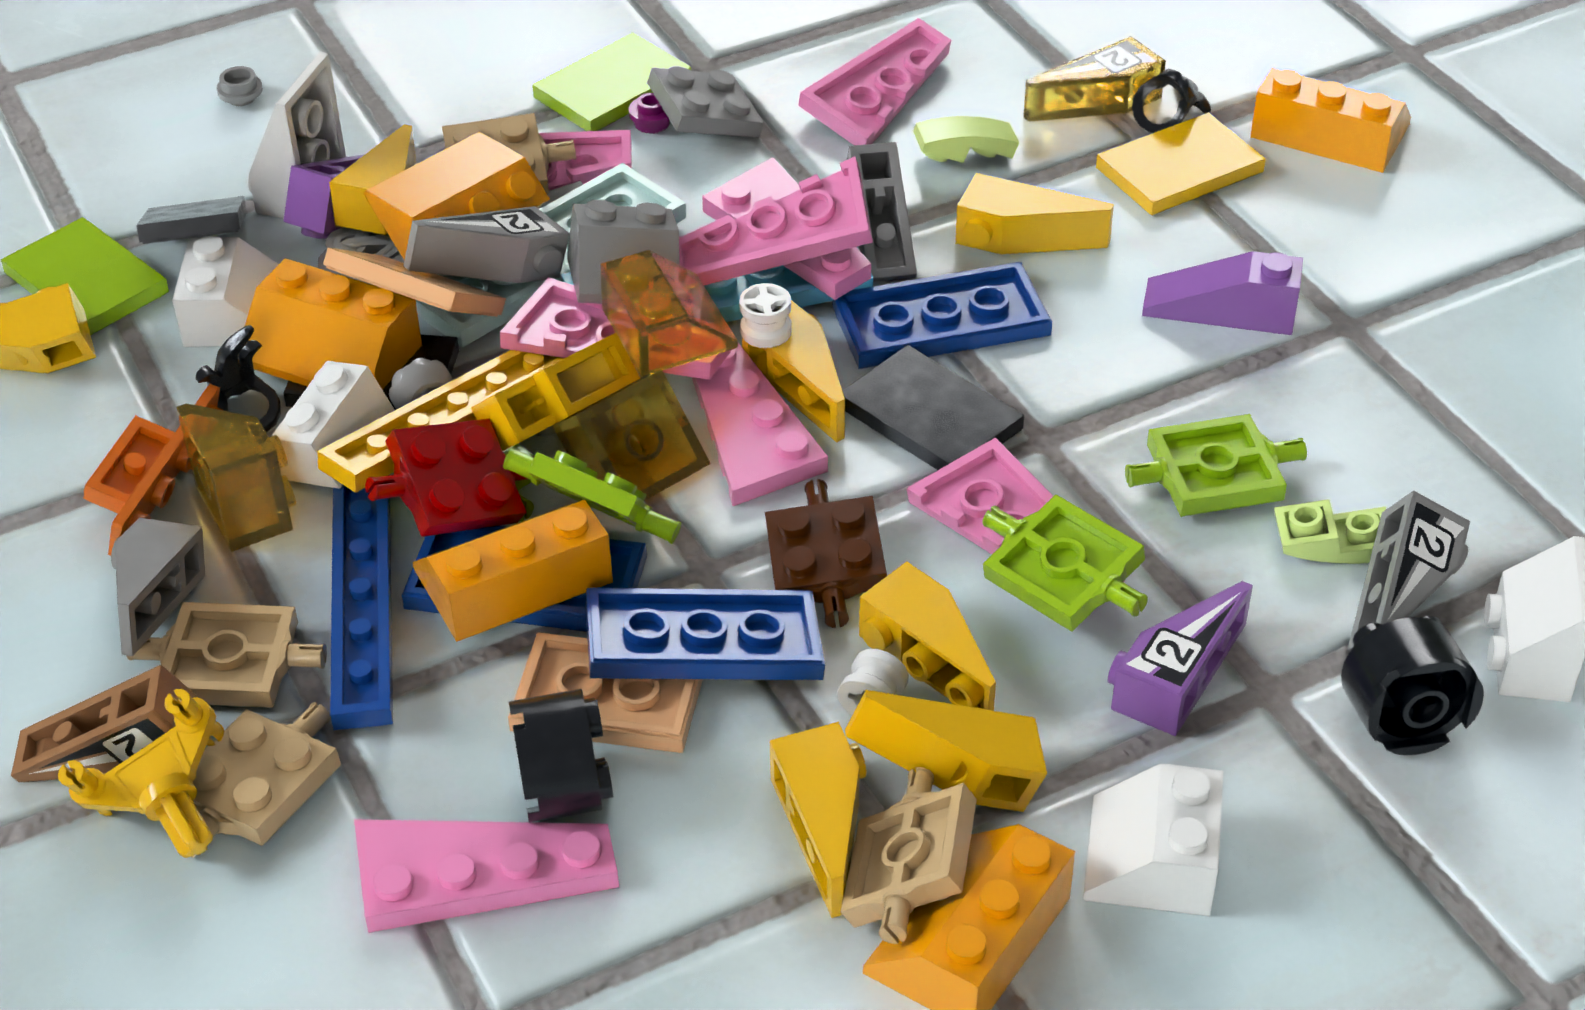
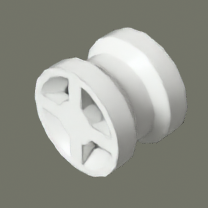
(765, 315)
(875, 672)

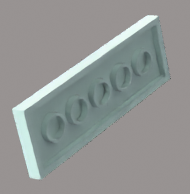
(618, 185)

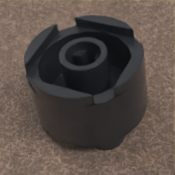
(1410, 684)
(559, 754)

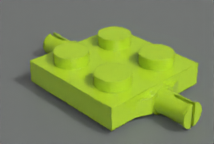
(1216, 464)
(577, 481)
(1064, 562)

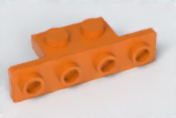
(141, 469)

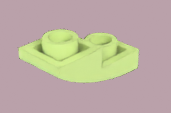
(954, 135)
(1318, 535)

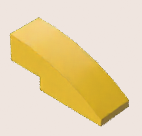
(558, 391)

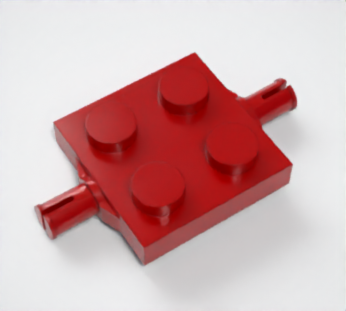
(450, 477)

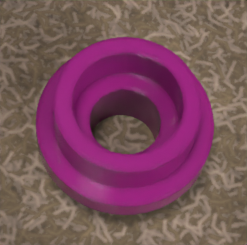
(648, 114)

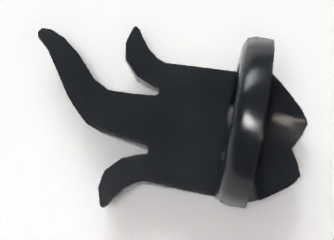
(1186, 88)
(236, 374)

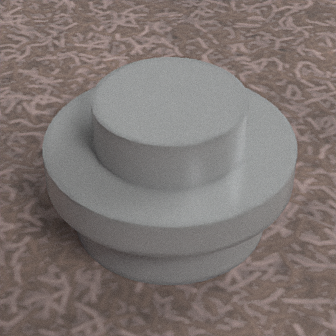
(239, 86)

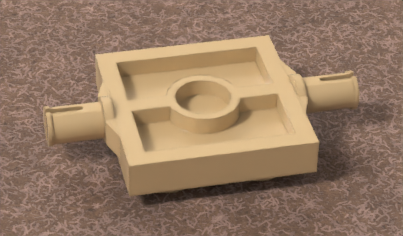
(519, 135)
(232, 651)
(262, 773)
(909, 855)

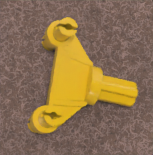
(157, 776)

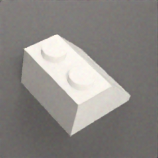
(217, 288)
(331, 407)
(1539, 624)
(1157, 840)

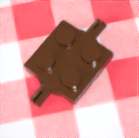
(826, 549)

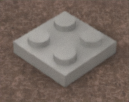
(705, 102)

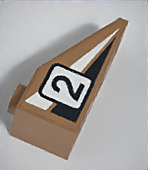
(99, 729)

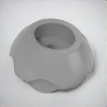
(417, 380)

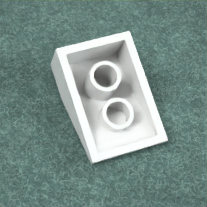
(300, 131)

